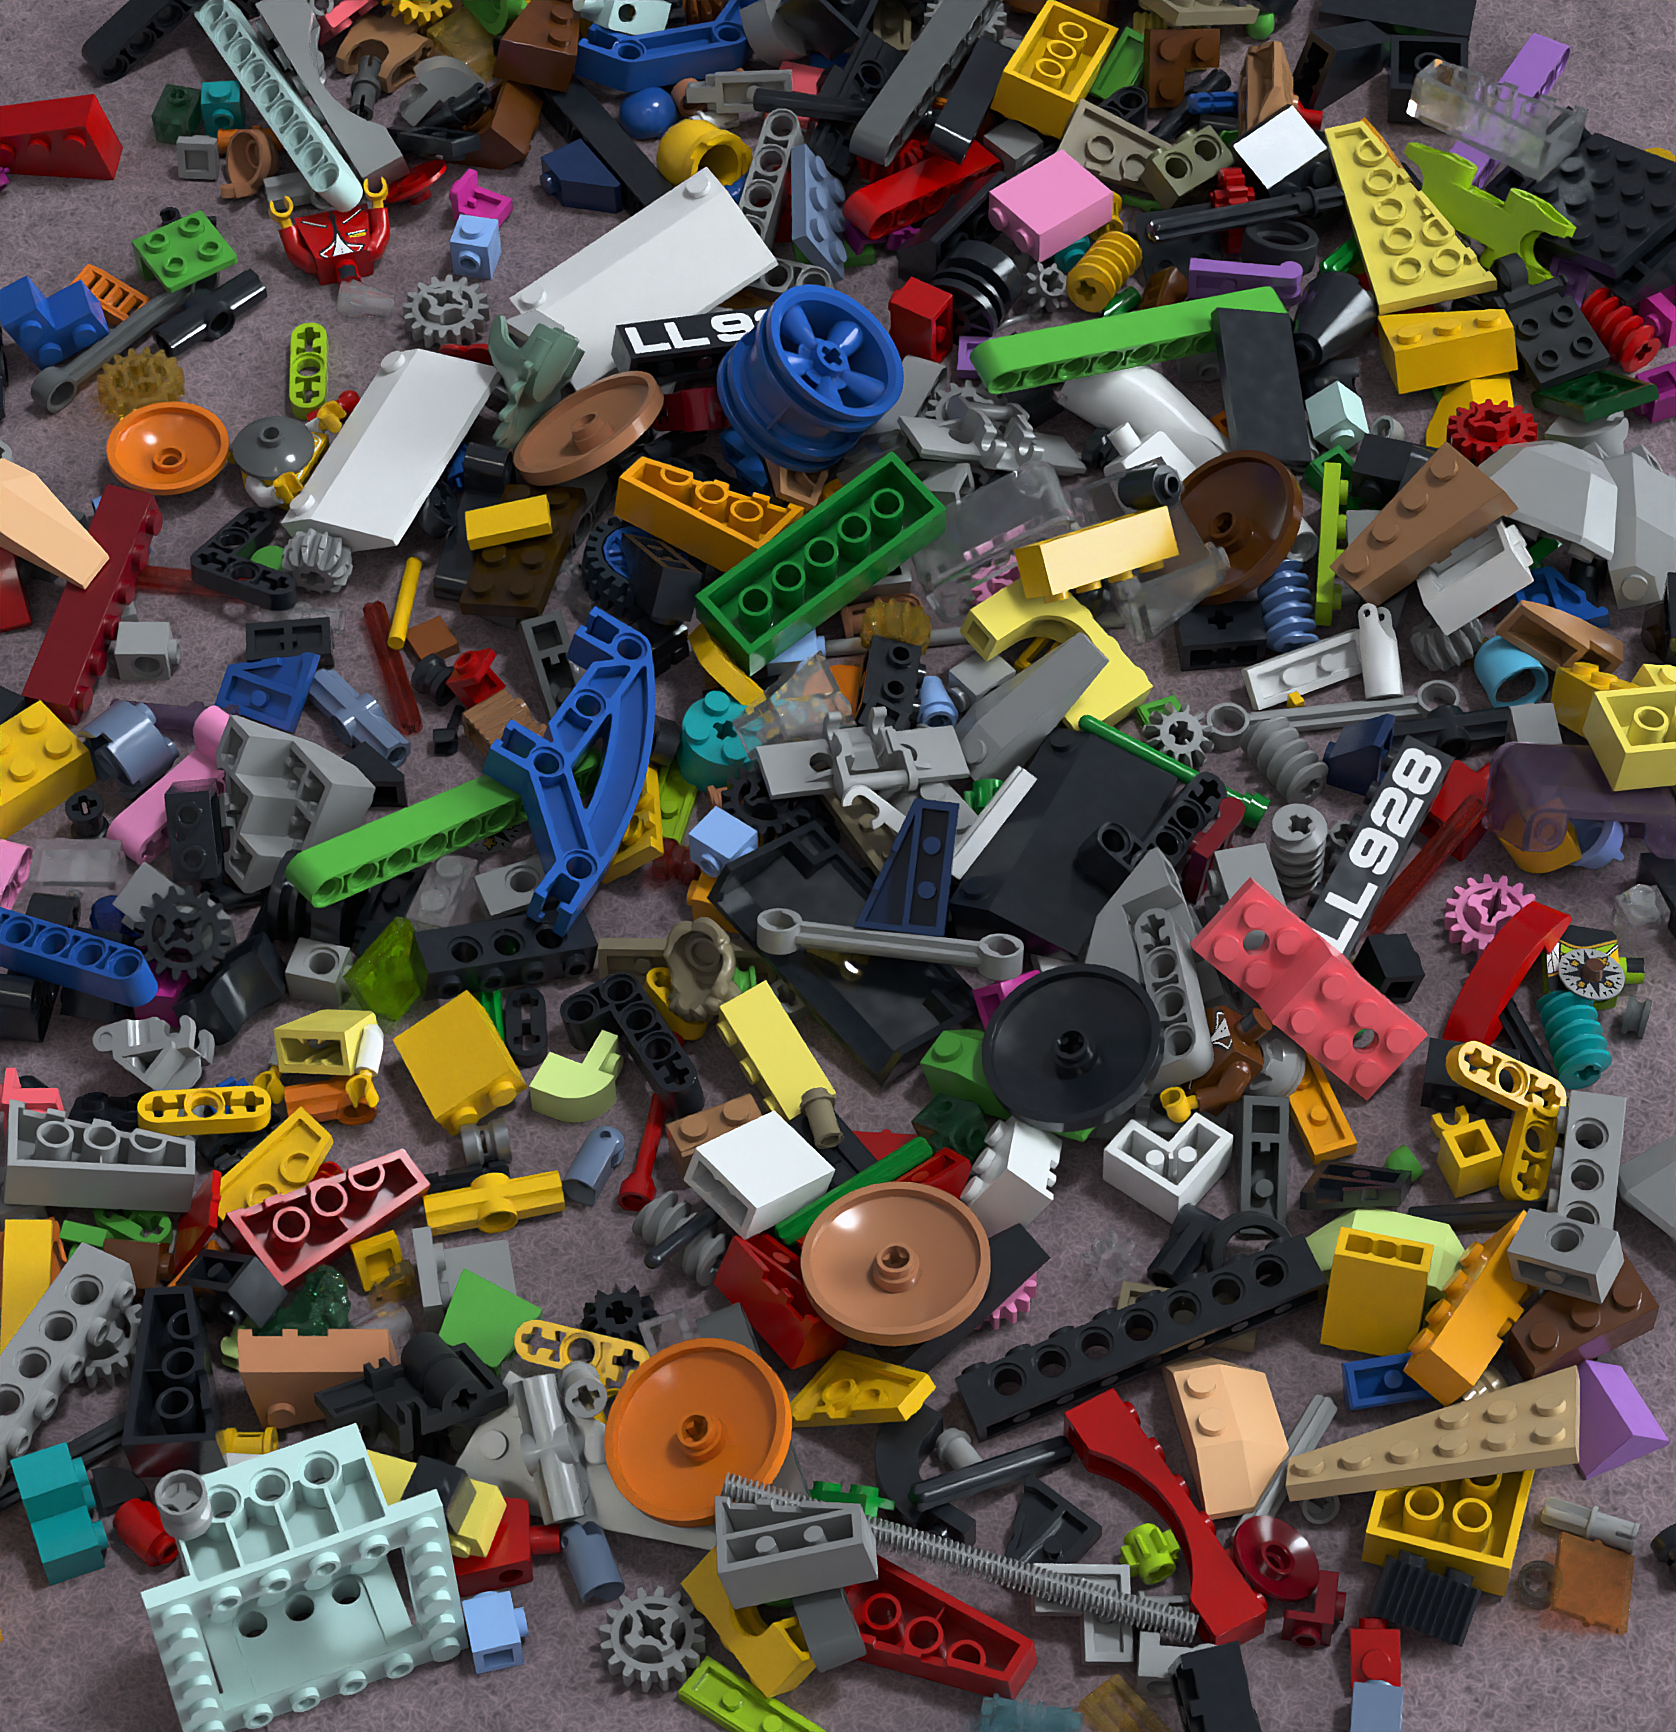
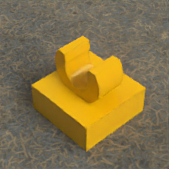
(375, 1257)

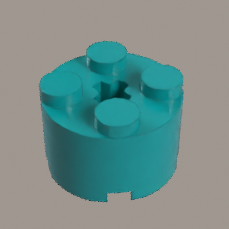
(709, 742)

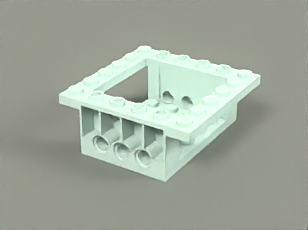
(293, 1540)

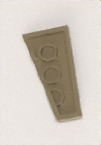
(1112, 147)

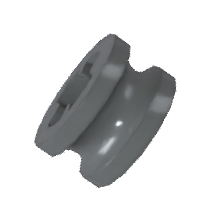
(1636, 1016)

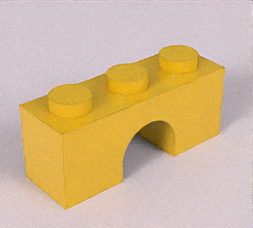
(771, 1654)

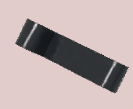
(485, 478)
(1115, 852)
(28, 1000)
(624, 1009)

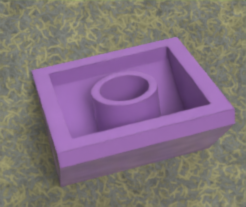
(1612, 1420)

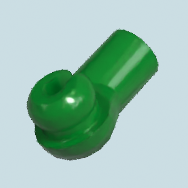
(1122, 302)

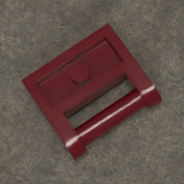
(1203, 846)

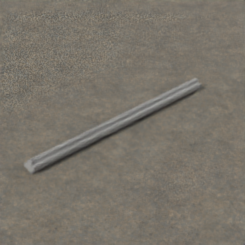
(994, 1567)

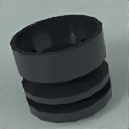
(981, 284)
(294, 916)

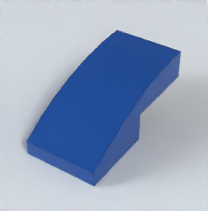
(745, 461)

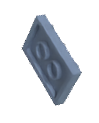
(817, 212)

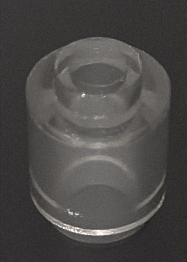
(387, 1317)

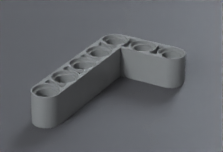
(775, 187)

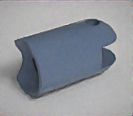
(594, 1165)
(591, 1562)

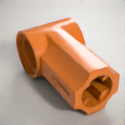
(329, 1101)

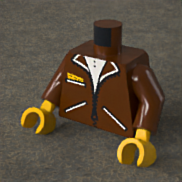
(1234, 1065)

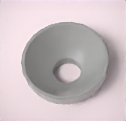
(1282, 1066)

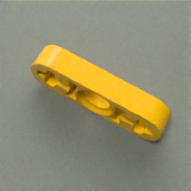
(236, 1097)

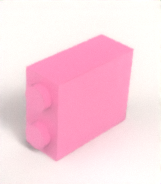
(1050, 206)

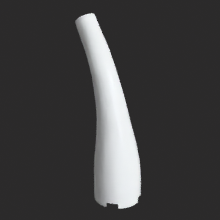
(1154, 404)

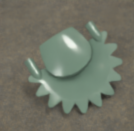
(530, 375)

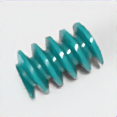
(1574, 1038)

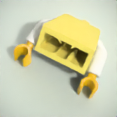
(327, 1044)

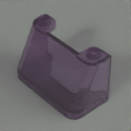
(1544, 785)

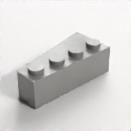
(94, 1164)

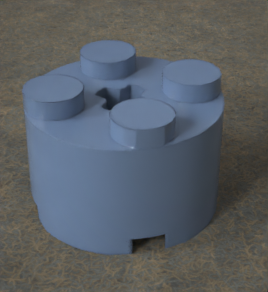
(128, 747)

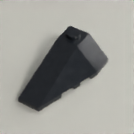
(1013, 1261)

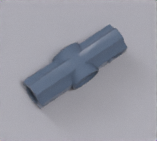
(356, 717)

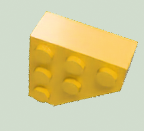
(1453, 1524)

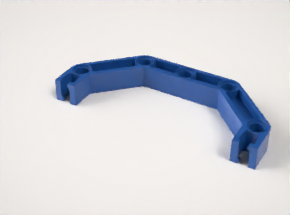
(665, 55)

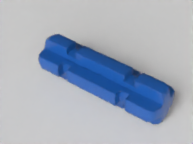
(1213, 102)

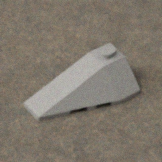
(1021, 713)

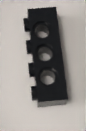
(499, 955)

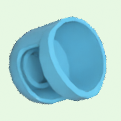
(1502, 661)

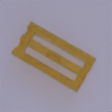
(1126, 1693)

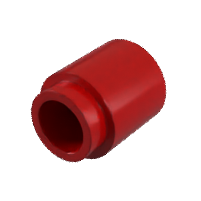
(142, 1531)

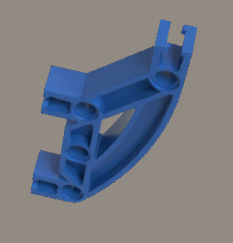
(608, 703)

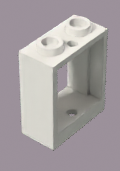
(1476, 576)

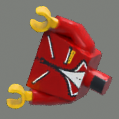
(336, 243)

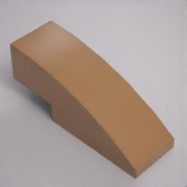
(1559, 638)

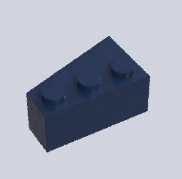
(917, 874)

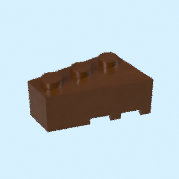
(541, 45)

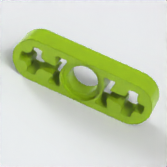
(301, 359)

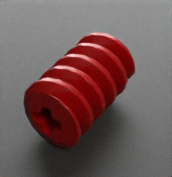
(1620, 332)

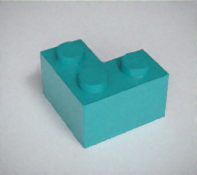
(57, 1507)

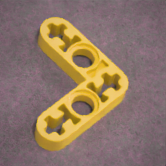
(723, 666)
(1527, 1108)
(606, 1352)

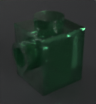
(177, 114)

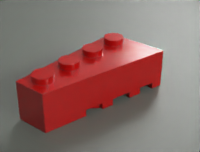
(59, 139)
(936, 1636)

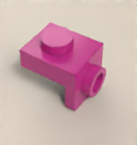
(476, 201)
(1661, 315)

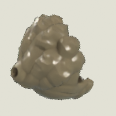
(700, 969)

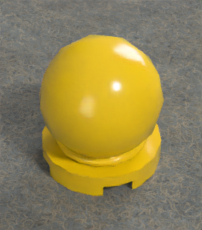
(698, 144)

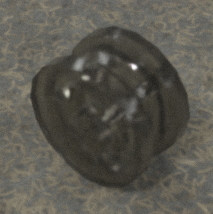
(1536, 1572)

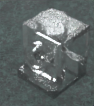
(1639, 907)

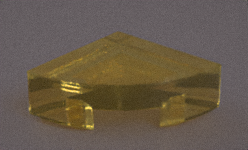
(396, 1287)

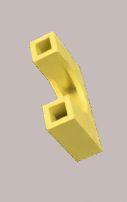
(1011, 618)

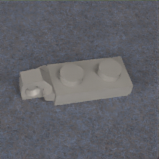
(735, 89)

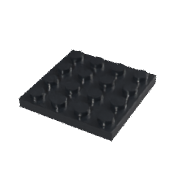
(1616, 200)

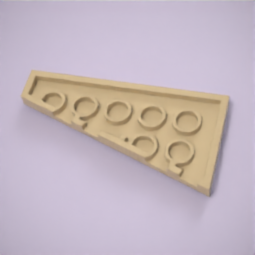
(1487, 1435)

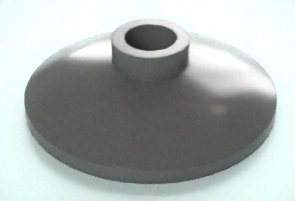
(273, 447)

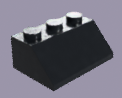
(958, 220)

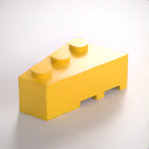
(1446, 347)

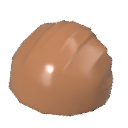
(248, 161)

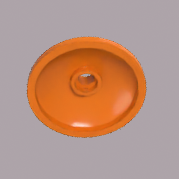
(168, 448)

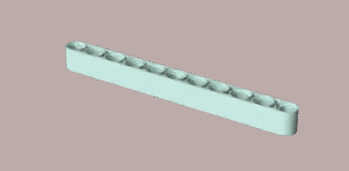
(279, 103)

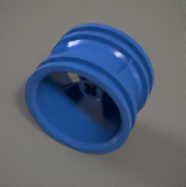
(809, 378)

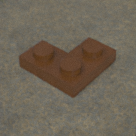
(1168, 54)

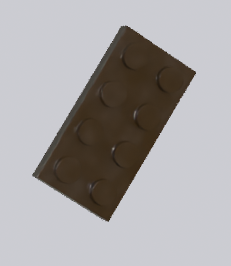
(520, 574)

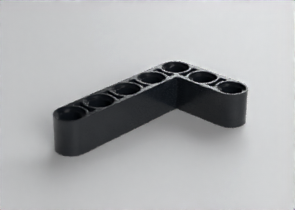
(136, 32)

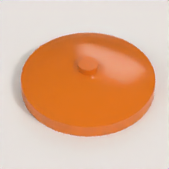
(689, 1422)

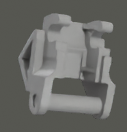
(156, 1056)

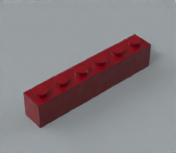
(90, 618)

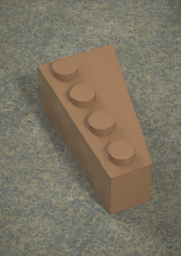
(1421, 526)

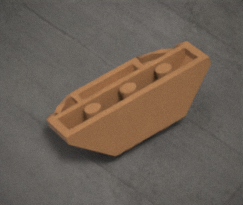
(1263, 84)

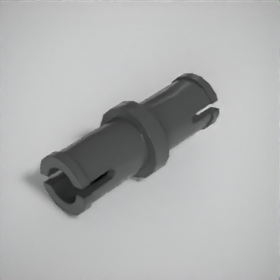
(366, 87)

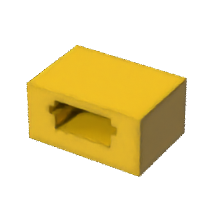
(1294, 700)

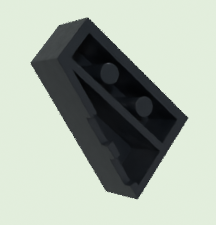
(1213, 1690)

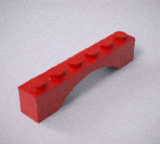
(1114, 1446)

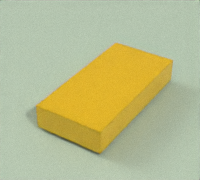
(508, 522)

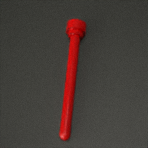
(639, 1186)

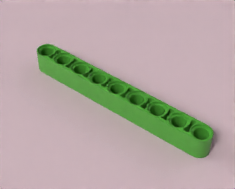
(1109, 342)
(415, 836)

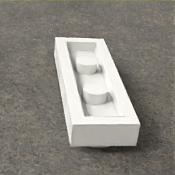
(1303, 669)

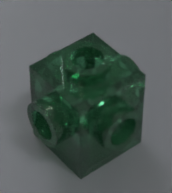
(952, 1125)

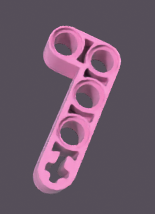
(144, 822)

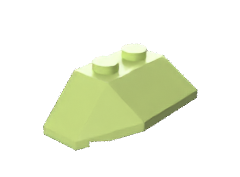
(1381, 1221)

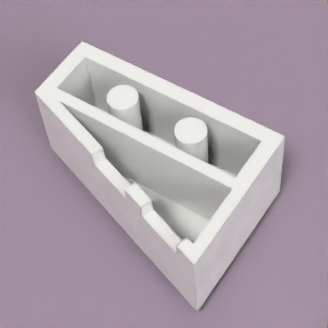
(1012, 1176)

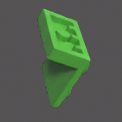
(182, 252)

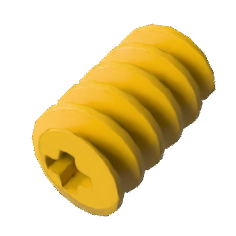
(1103, 271)

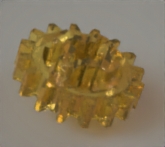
(139, 382)

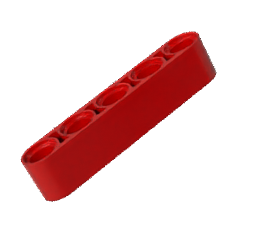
(915, 192)

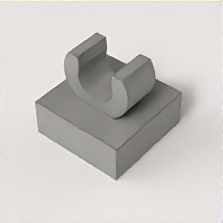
(198, 157)

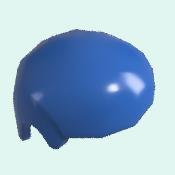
(647, 113)

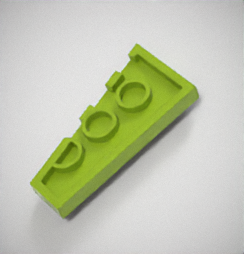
(1331, 528)

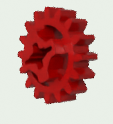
(1231, 191)
(1487, 428)

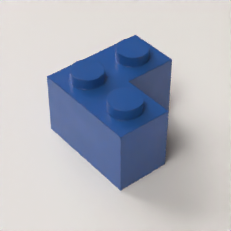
(54, 325)

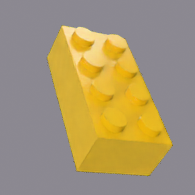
(1053, 68)
(38, 767)

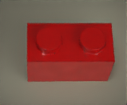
(921, 321)

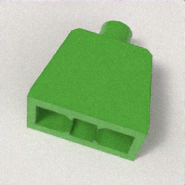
(486, 1319)

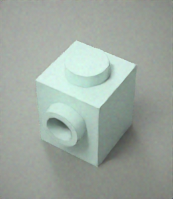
(1337, 417)

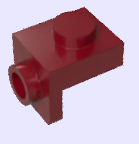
(1315, 1628)

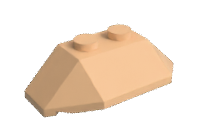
(1227, 1432)

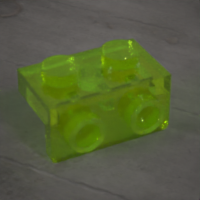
(383, 976)

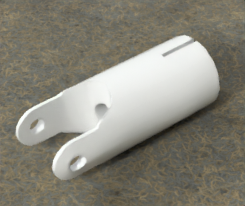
(1379, 654)

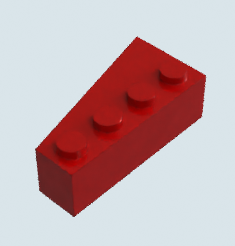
(322, 1219)

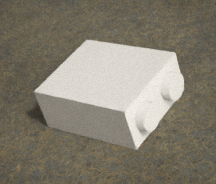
(758, 1174)

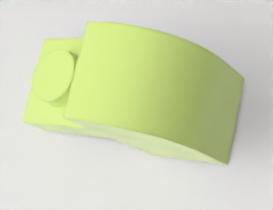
(578, 1090)

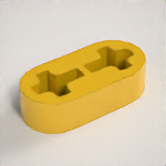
(658, 987)

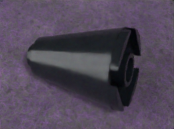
(1331, 318)

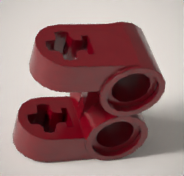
(691, 411)

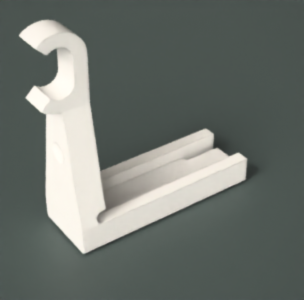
(979, 832)

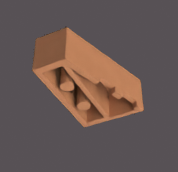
(290, 1368)

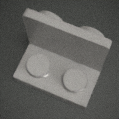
(441, 1269)

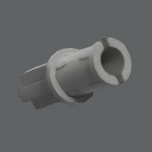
(1589, 1523)

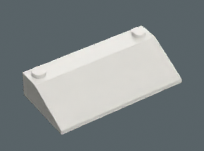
(657, 265)
(392, 449)

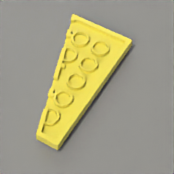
(1399, 232)

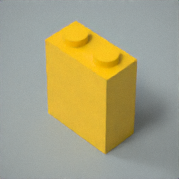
(460, 1063)
(1375, 1292)

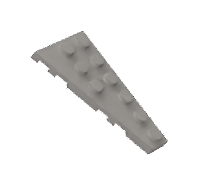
(497, 1459)

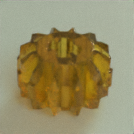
(897, 622)

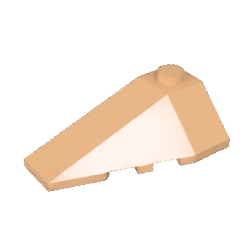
(43, 529)

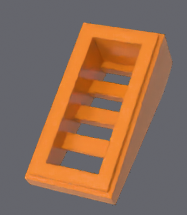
(103, 283)

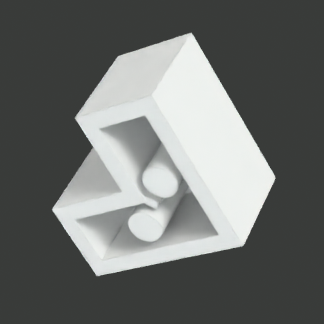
(1168, 1173)

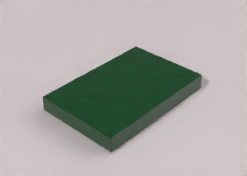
(1595, 395)

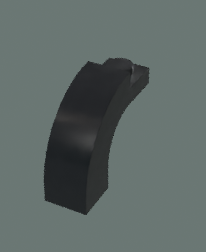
(899, 1455)

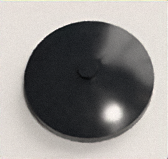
(1073, 1047)

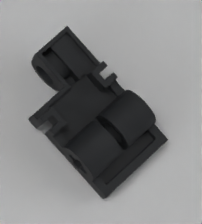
(1549, 329)
(424, 1393)

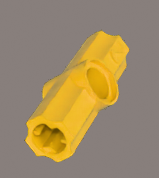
(494, 1203)

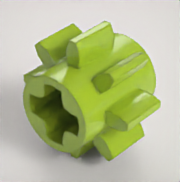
(1150, 1553)

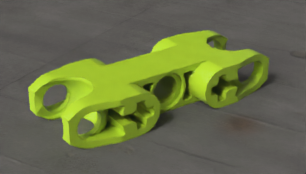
(1497, 224)

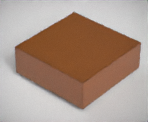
(431, 638)

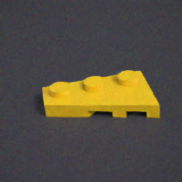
(644, 834)
(276, 1165)
(859, 1392)

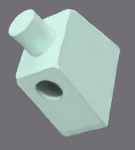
(615, 14)

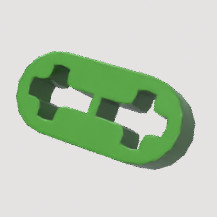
(132, 1224)

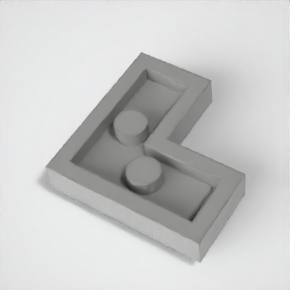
(1101, 1638)

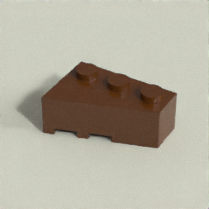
(1568, 1330)

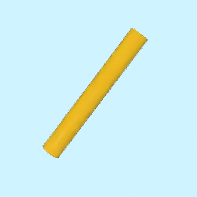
(405, 603)

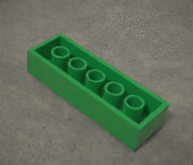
(820, 563)

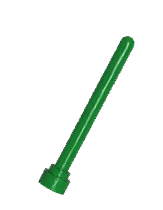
(1254, 805)

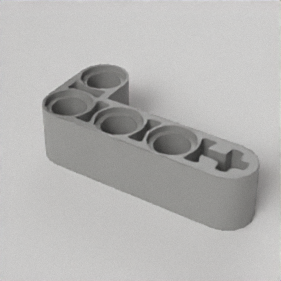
(1170, 995)

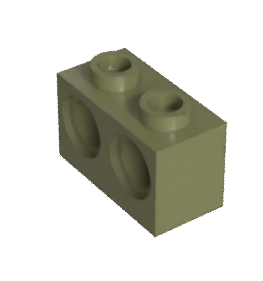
(1191, 172)

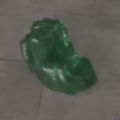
(315, 1308)

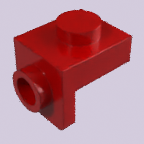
(473, 678)
(1374, 1651)

